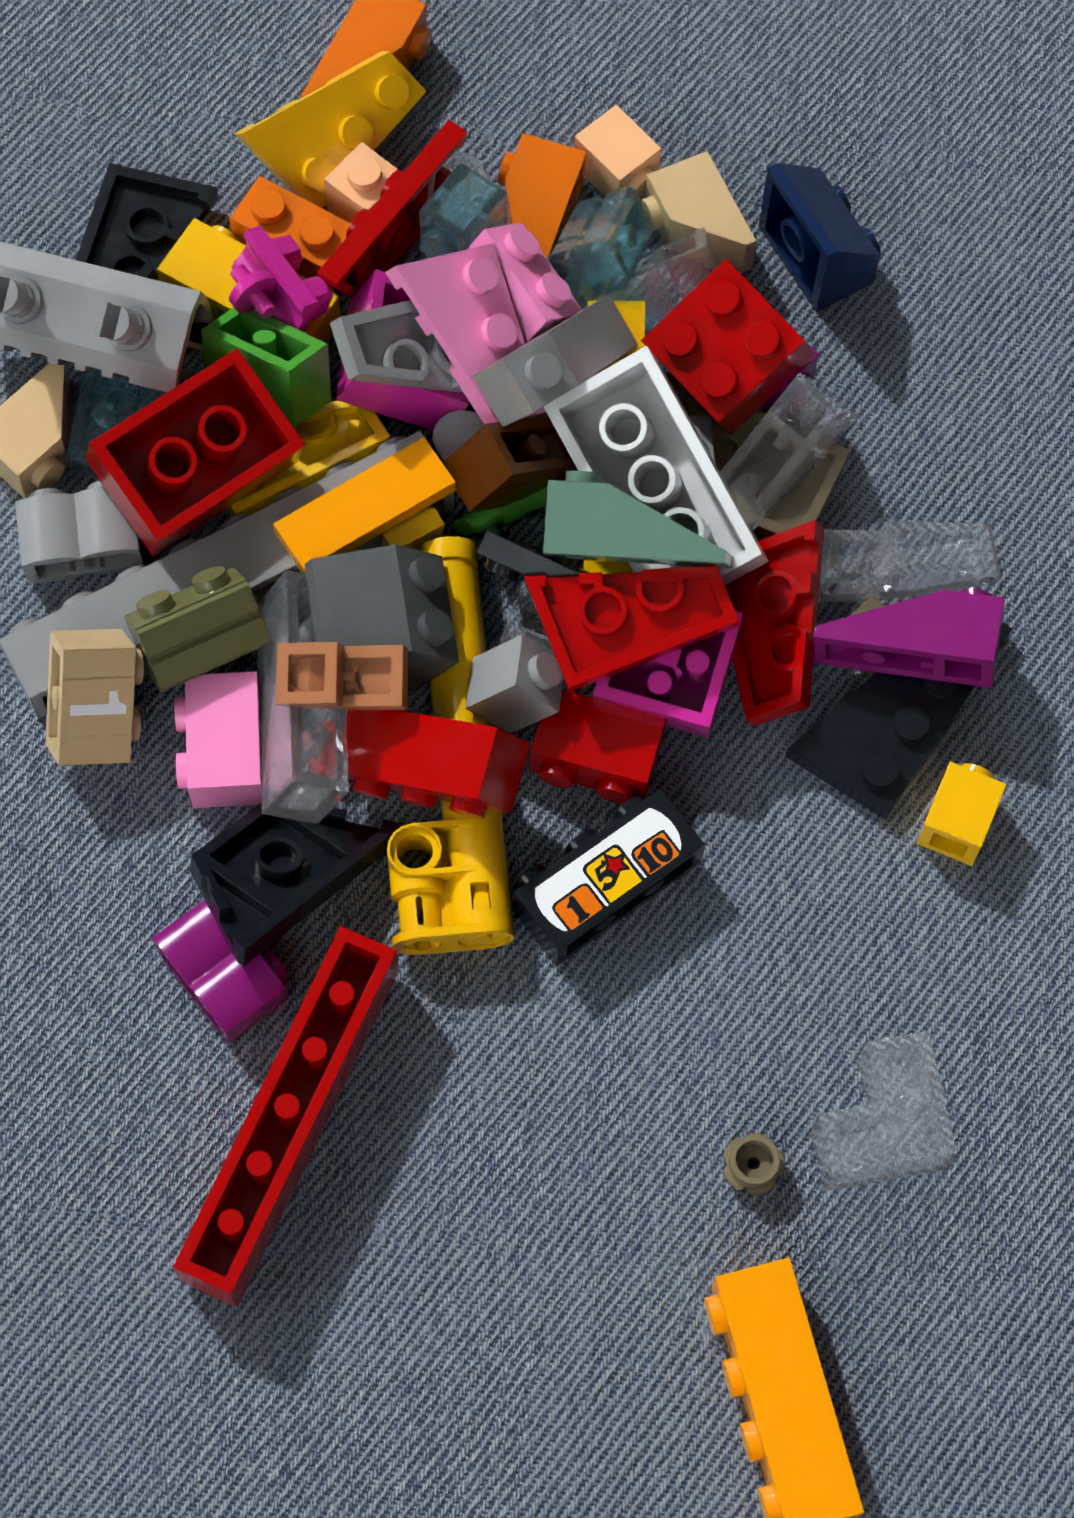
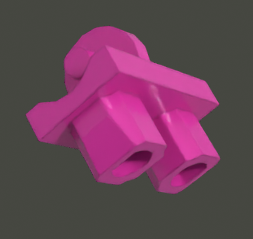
(270, 281)

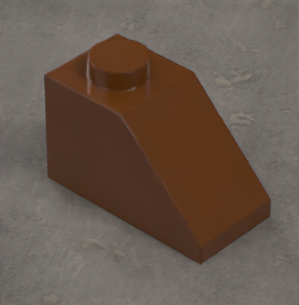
(508, 463)

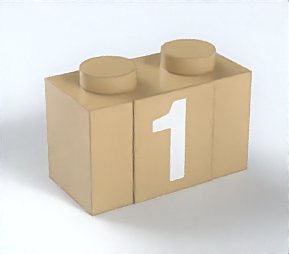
(92, 696)

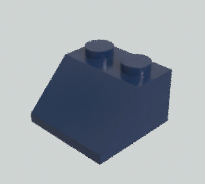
(816, 234)

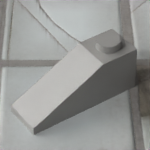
(555, 361)

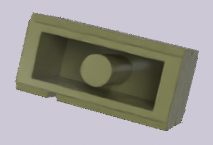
(197, 627)

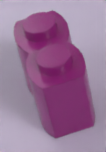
(223, 989)

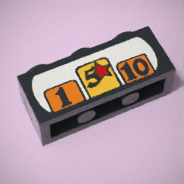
(606, 875)

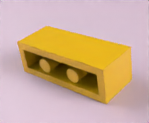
(204, 263)

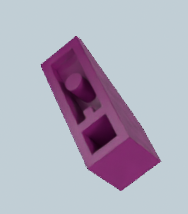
(927, 637)

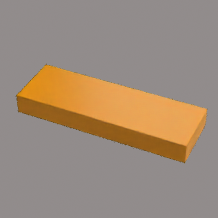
(366, 505)

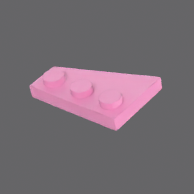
(467, 311)

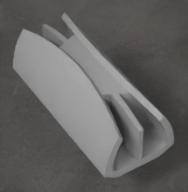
(97, 317)

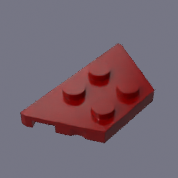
(392, 226)

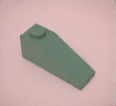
(606, 524)

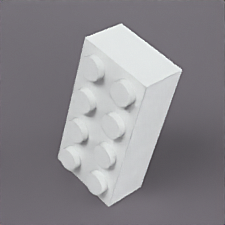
(646, 445)

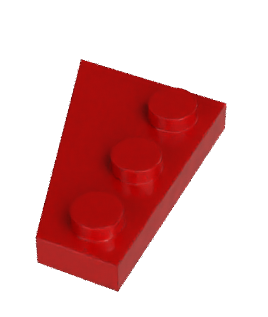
(626, 619)
(778, 624)

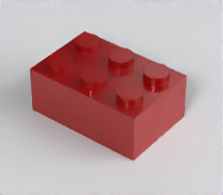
(194, 452)

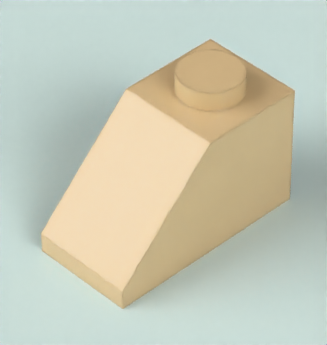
(696, 197)
(36, 431)

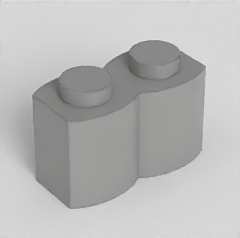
(74, 535)

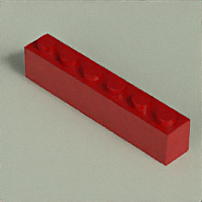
(287, 1117)

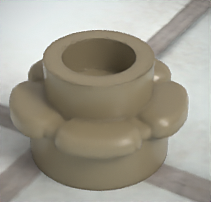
(753, 1147)

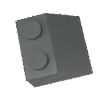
(386, 600)

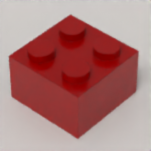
(728, 347)

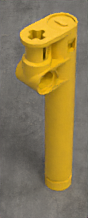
(467, 878)

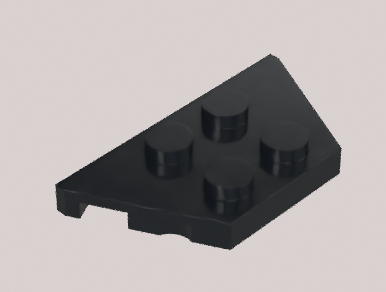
(278, 870)

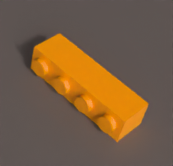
(783, 1394)

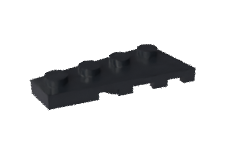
(881, 736)

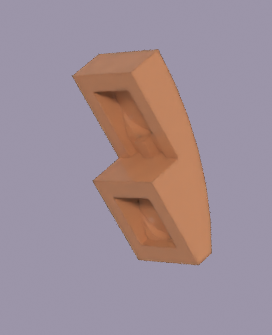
(342, 676)

